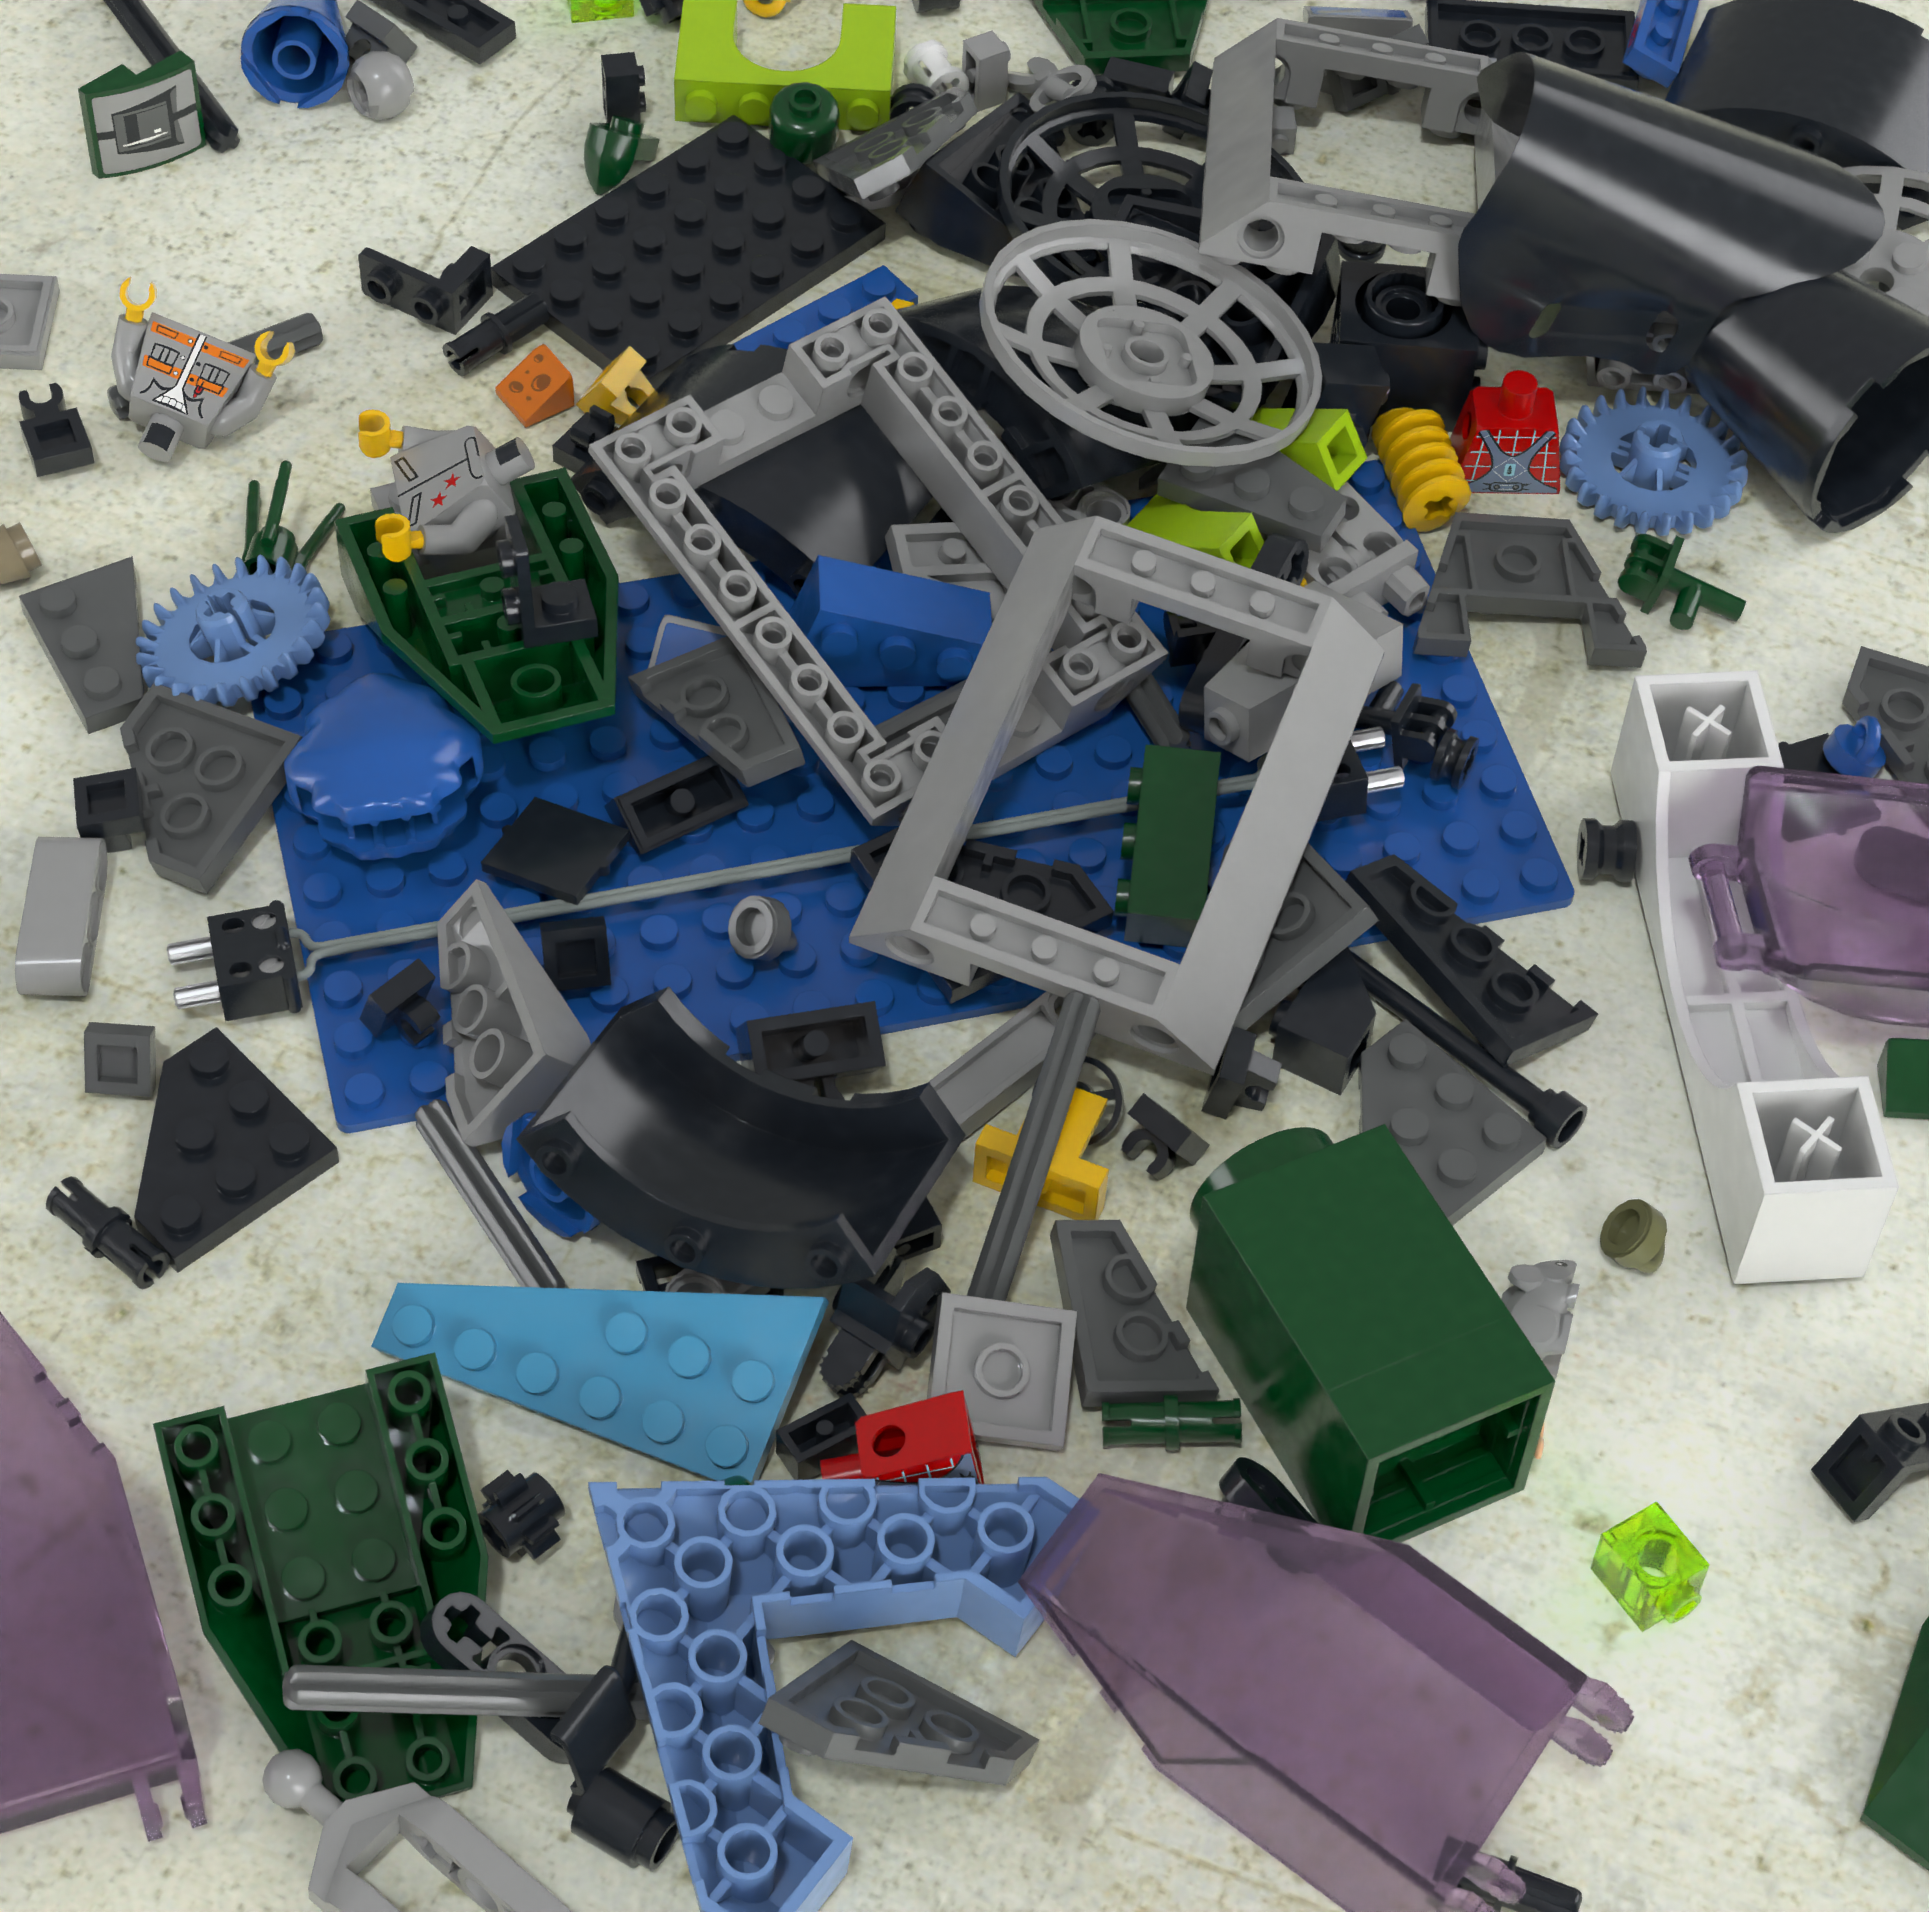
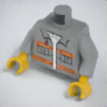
(186, 380)

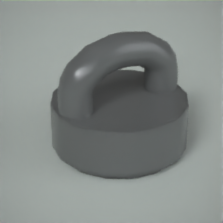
(761, 928)

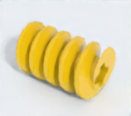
(1420, 466)

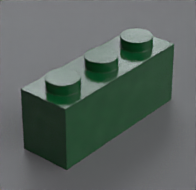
(1168, 844)

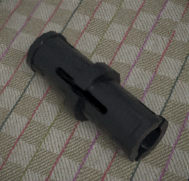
(107, 1232)

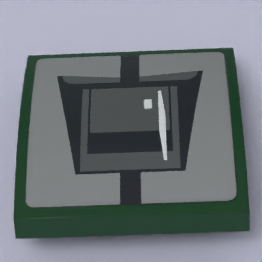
(142, 117)

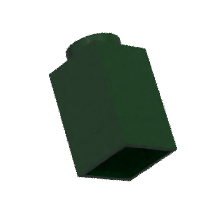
(1363, 1334)

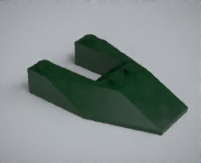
(456, 626)

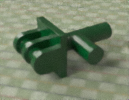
(1651, 569)

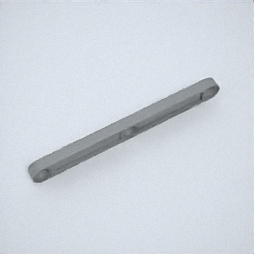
(971, 1089)

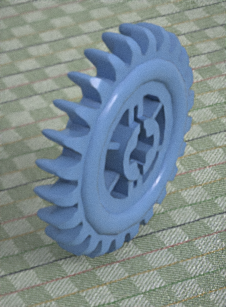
(1649, 447)
(218, 622)

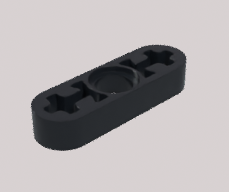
(487, 1626)

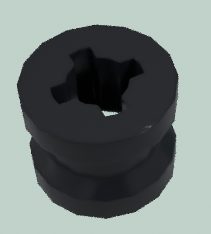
(1606, 849)

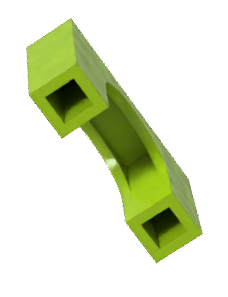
(720, 82)
(1325, 448)

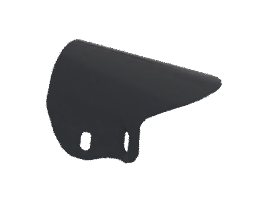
(1640, 213)

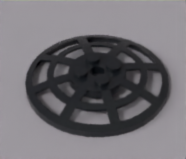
(1105, 202)

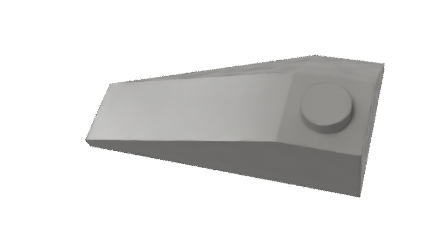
(507, 1023)

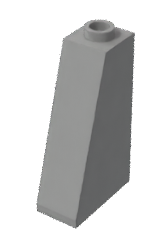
(1248, 704)

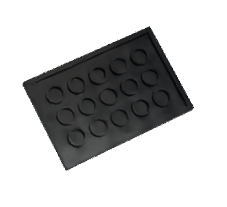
(690, 251)

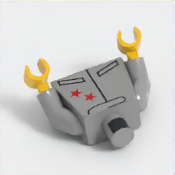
(447, 486)

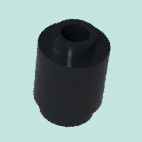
(624, 1820)

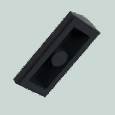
(676, 804)

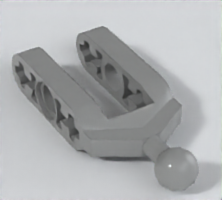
(366, 1824)

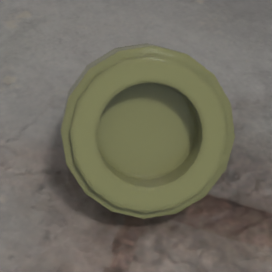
(1635, 1236)

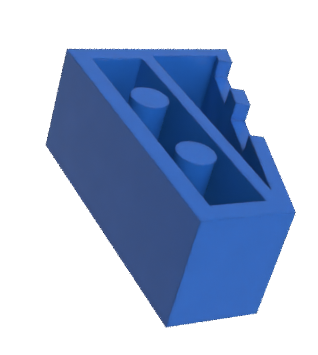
(891, 625)

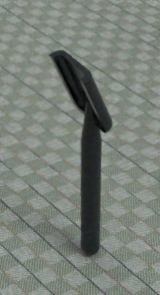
(599, 1718)

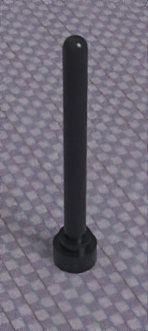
(1552, 1113)

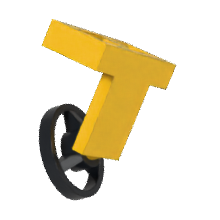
(1072, 1184)

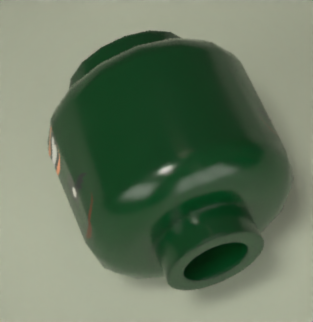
(804, 125)

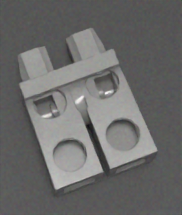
(1368, 560)

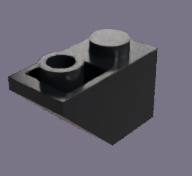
(1325, 1025)

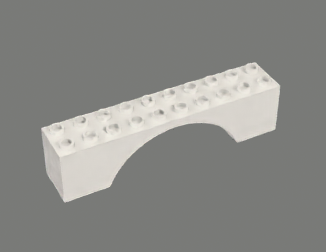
(1782, 1137)

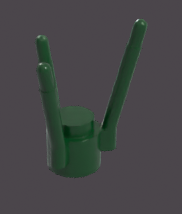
(275, 540)

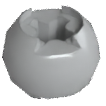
(380, 85)

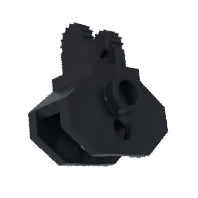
(880, 1324)

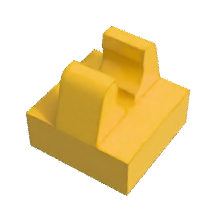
(616, 383)

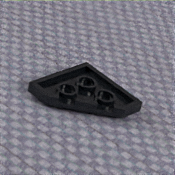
(1053, 891)
(220, 1150)

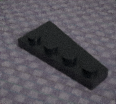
(1489, 992)

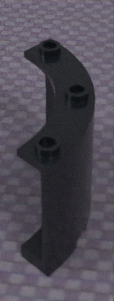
(1818, 78)
(1047, 449)
(806, 498)
(734, 1164)

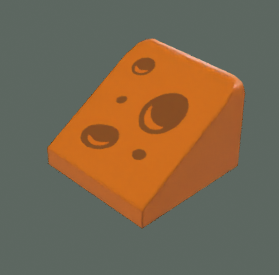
(537, 387)

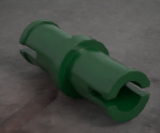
(1171, 1422)

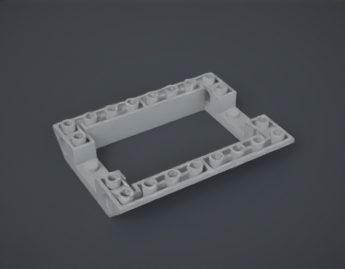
(1240, 142)
(962, 463)
(1143, 998)

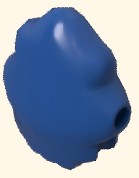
(384, 767)

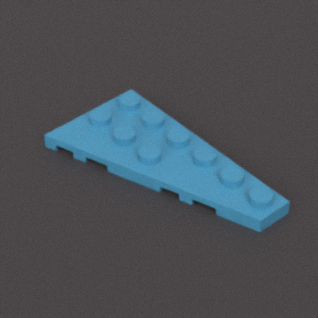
(651, 1370)

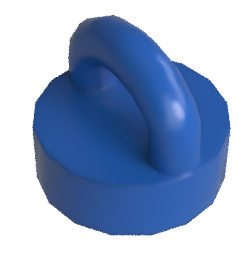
(1856, 748)

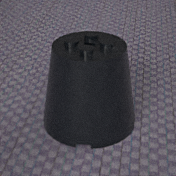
(1823, 392)

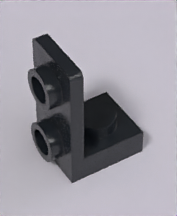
(434, 301)
(543, 612)
(1875, 1458)

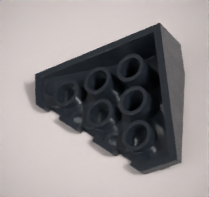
(956, 189)
(1304, 293)

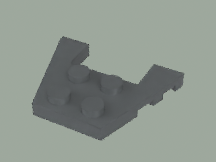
(1522, 569)

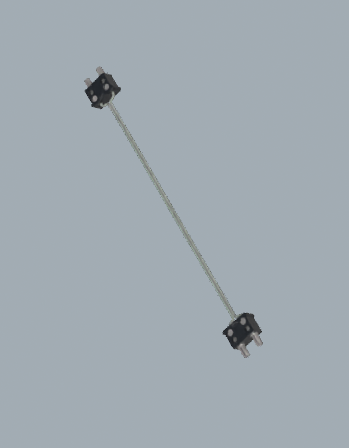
(259, 967)

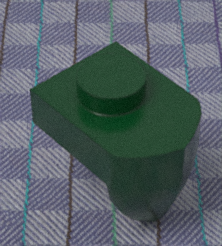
(613, 149)

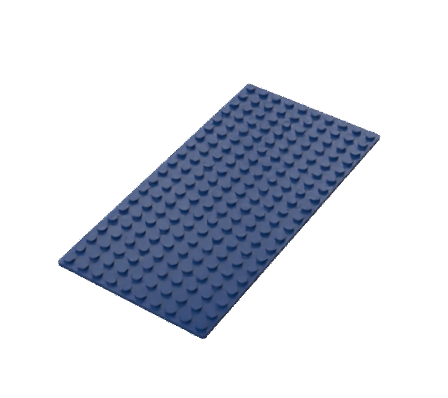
(1472, 843)

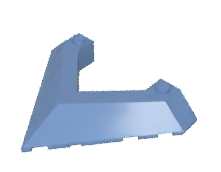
(725, 1567)

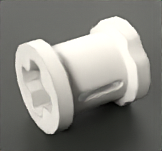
(938, 68)

